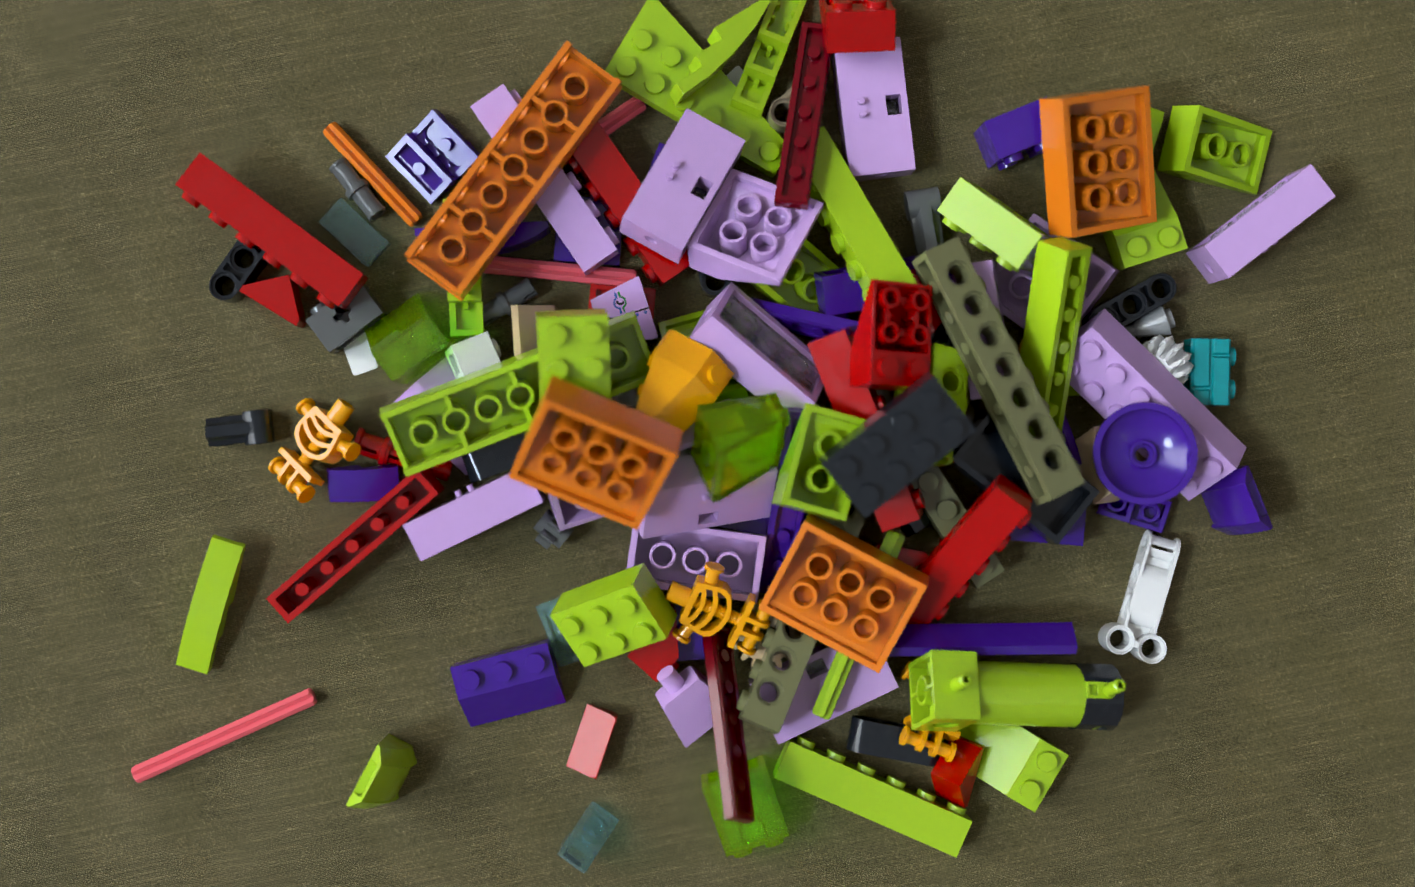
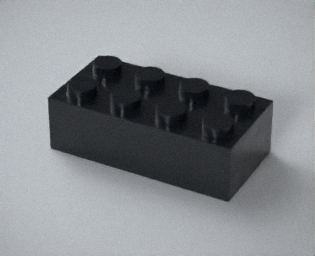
(897, 444)
(986, 456)

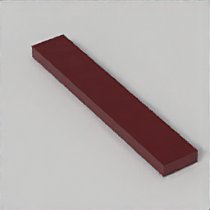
(803, 120)
(728, 729)

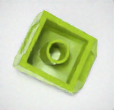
(383, 774)

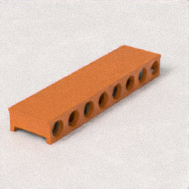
(513, 171)

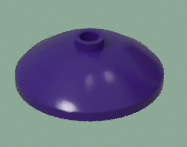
(1169, 448)

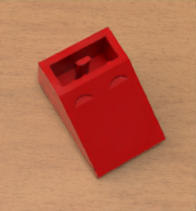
(858, 25)
(892, 336)

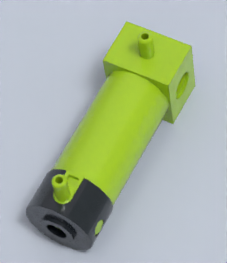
(957, 691)

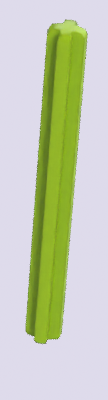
(842, 664)

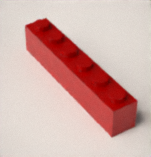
(616, 185)
(271, 231)
(832, 361)
(354, 544)
(969, 545)

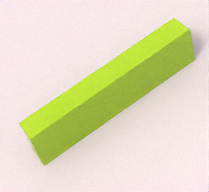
(495, 402)

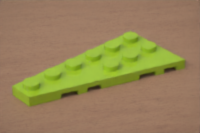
(658, 56)

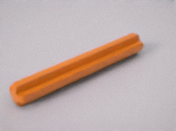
(372, 174)

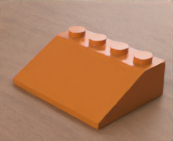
(1098, 161)
(596, 453)
(844, 592)

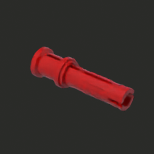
(384, 452)

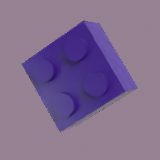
(1011, 136)

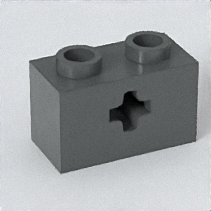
(337, 333)

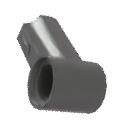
(922, 211)

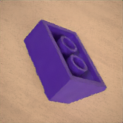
(508, 683)

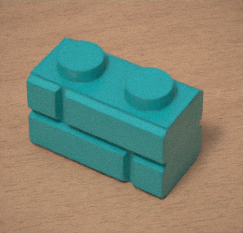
(1211, 371)

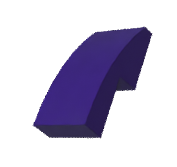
(360, 483)
(1146, 516)

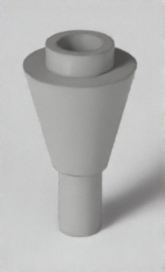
(1153, 324)

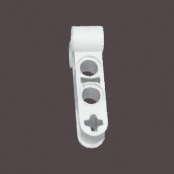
(1144, 599)

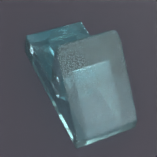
(587, 837)

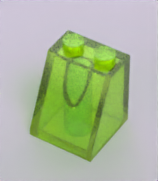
(408, 340)
(738, 441)
(769, 821)

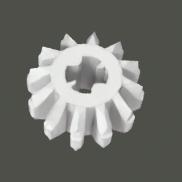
(1171, 356)

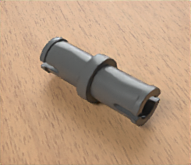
(357, 189)
(502, 303)

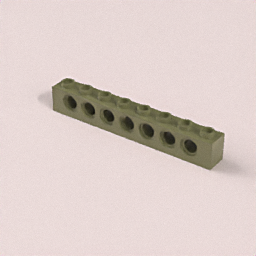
(994, 389)
(771, 715)

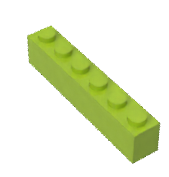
(852, 221)
(1054, 319)
(873, 796)

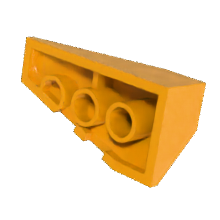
(681, 379)

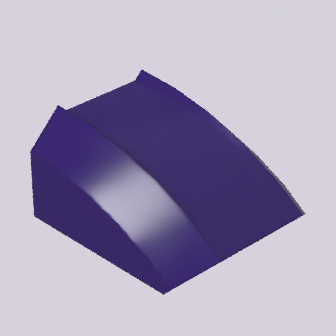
(1236, 504)

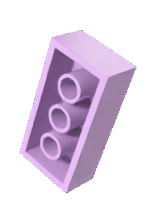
(684, 554)

